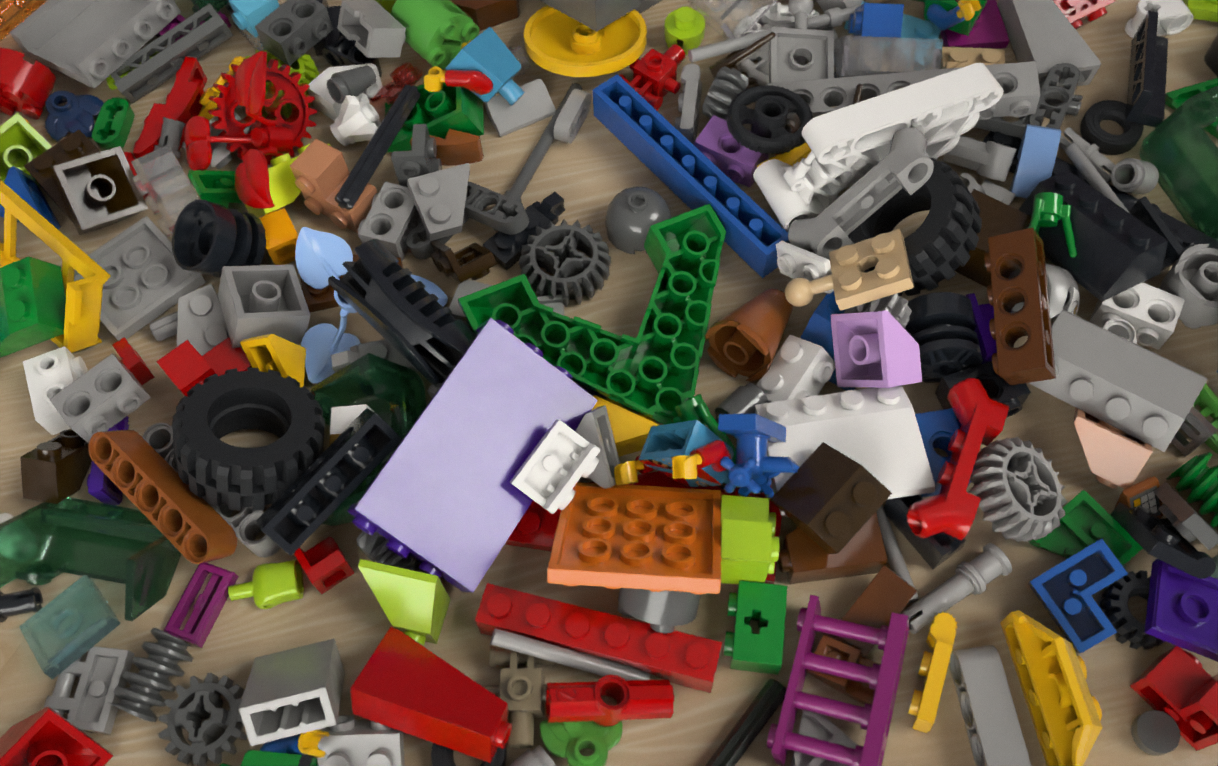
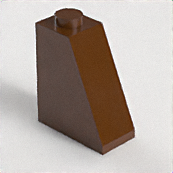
(809, 562)

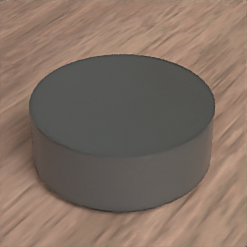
(1155, 732)

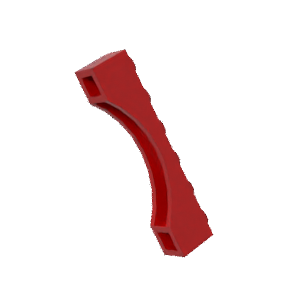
(671, 656)

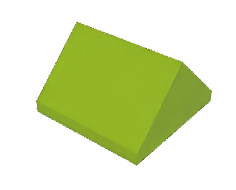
(19, 145)

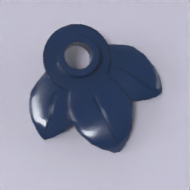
(75, 115)

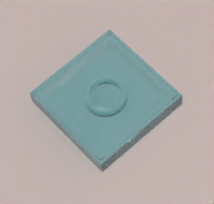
(69, 626)

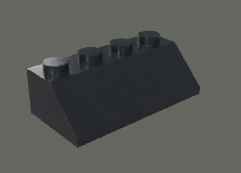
(1110, 243)

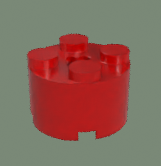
(23, 84)

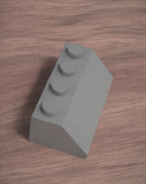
(1120, 381)

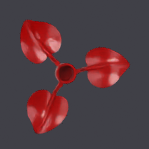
(253, 173)

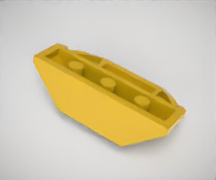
(1054, 690)

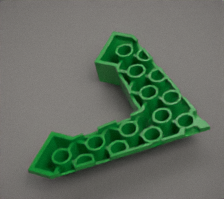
(664, 358)

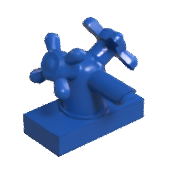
(753, 466)

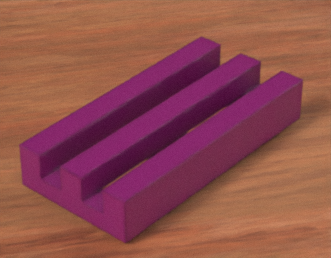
(213, 610)

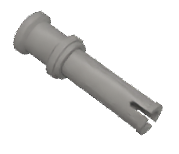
(969, 578)

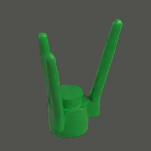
(1046, 212)
(696, 409)

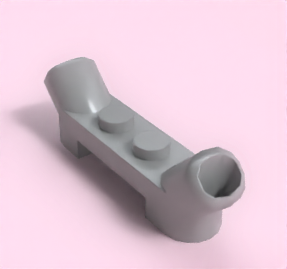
(902, 168)

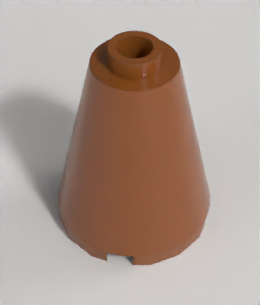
(750, 335)

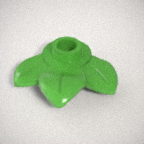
(568, 738)

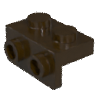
(464, 264)

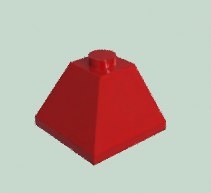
(50, 741)

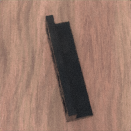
(1147, 74)

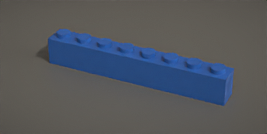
(688, 172)

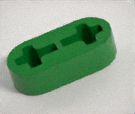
(108, 125)

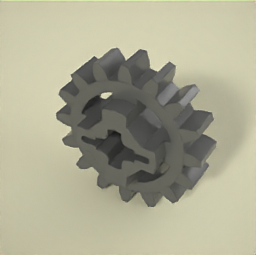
(212, 735)

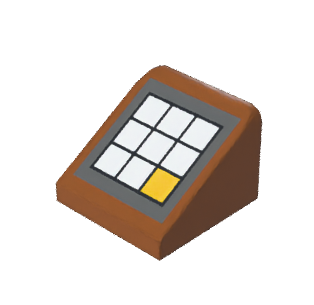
(1142, 495)

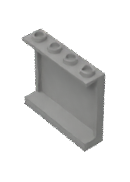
(91, 36)

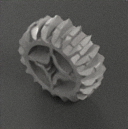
(1018, 489)

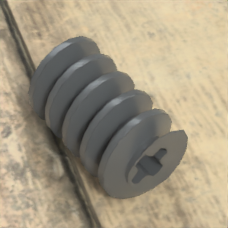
(153, 675)

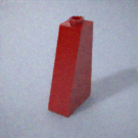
(429, 699)

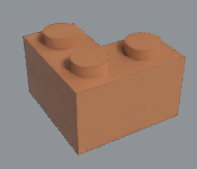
(319, 176)

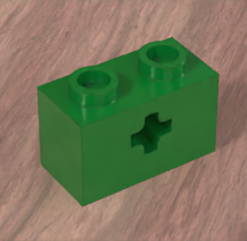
(763, 604)

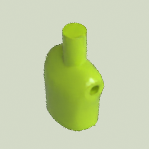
(271, 584)

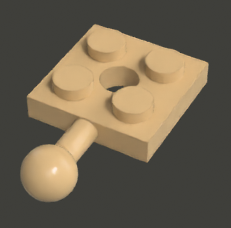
(848, 279)

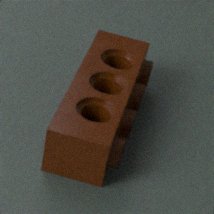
(1035, 358)

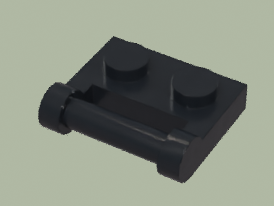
(1163, 541)

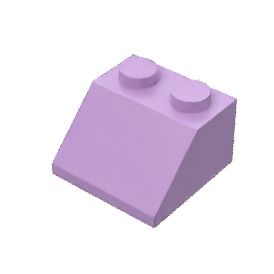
(874, 351)

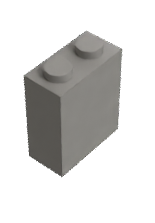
(293, 692)

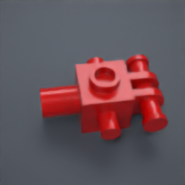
(656, 74)

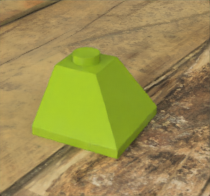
(411, 599)

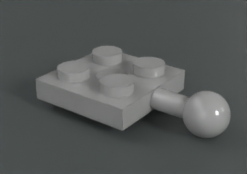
(790, 42)

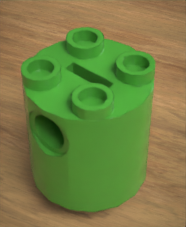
(435, 28)

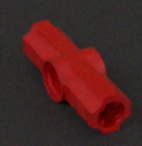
(634, 697)

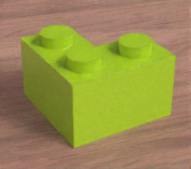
(747, 539)

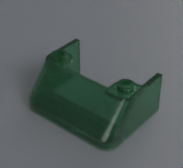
(1188, 160)
(93, 541)

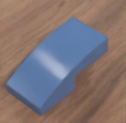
(1035, 158)

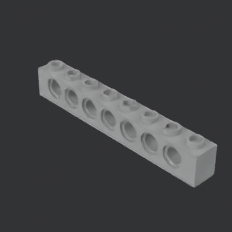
(1017, 79)

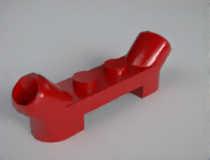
(953, 507)

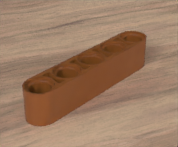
(162, 496)

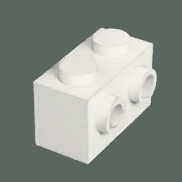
(47, 377)

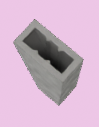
(1046, 36)

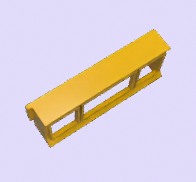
(83, 295)

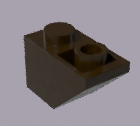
(55, 468)

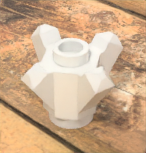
(356, 120)

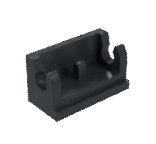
(932, 549)

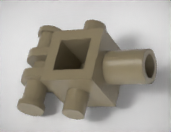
(522, 690)

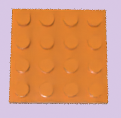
(639, 539)

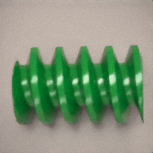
(1202, 482)

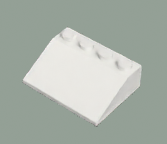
(864, 424)

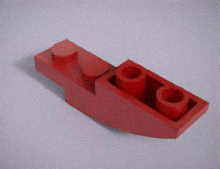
(180, 105)

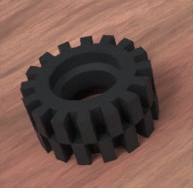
(1118, 613)

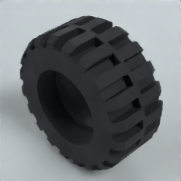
(943, 237)
(241, 402)

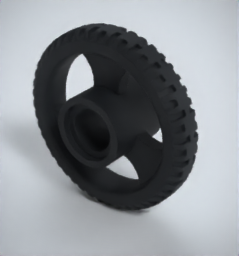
(767, 119)

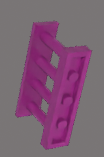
(881, 678)

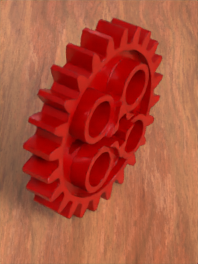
(277, 80)

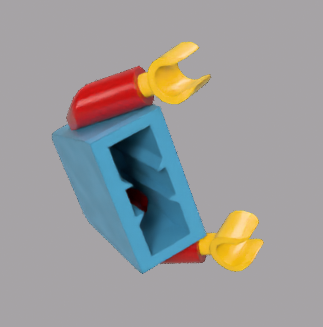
(482, 67)
(682, 452)

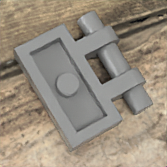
(98, 679)

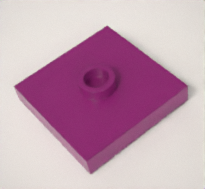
(986, 33)

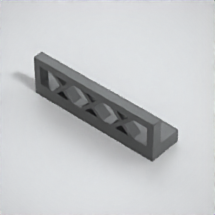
(168, 61)

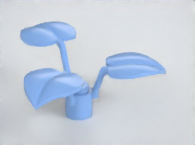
(318, 258)

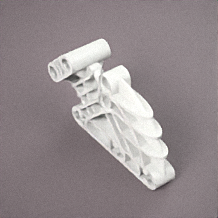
(860, 135)

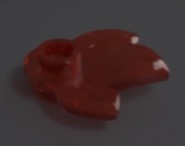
(401, 76)

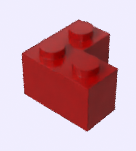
(188, 367)
(1185, 692)

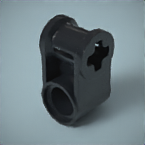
(344, 53)

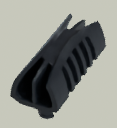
(403, 311)

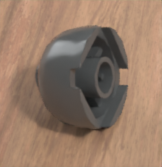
(632, 215)

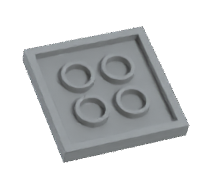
(142, 278)

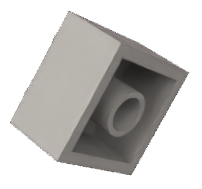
(263, 302)

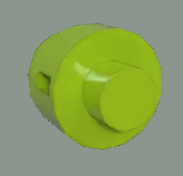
(684, 25)

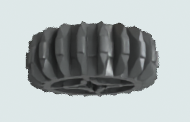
(572, 271)

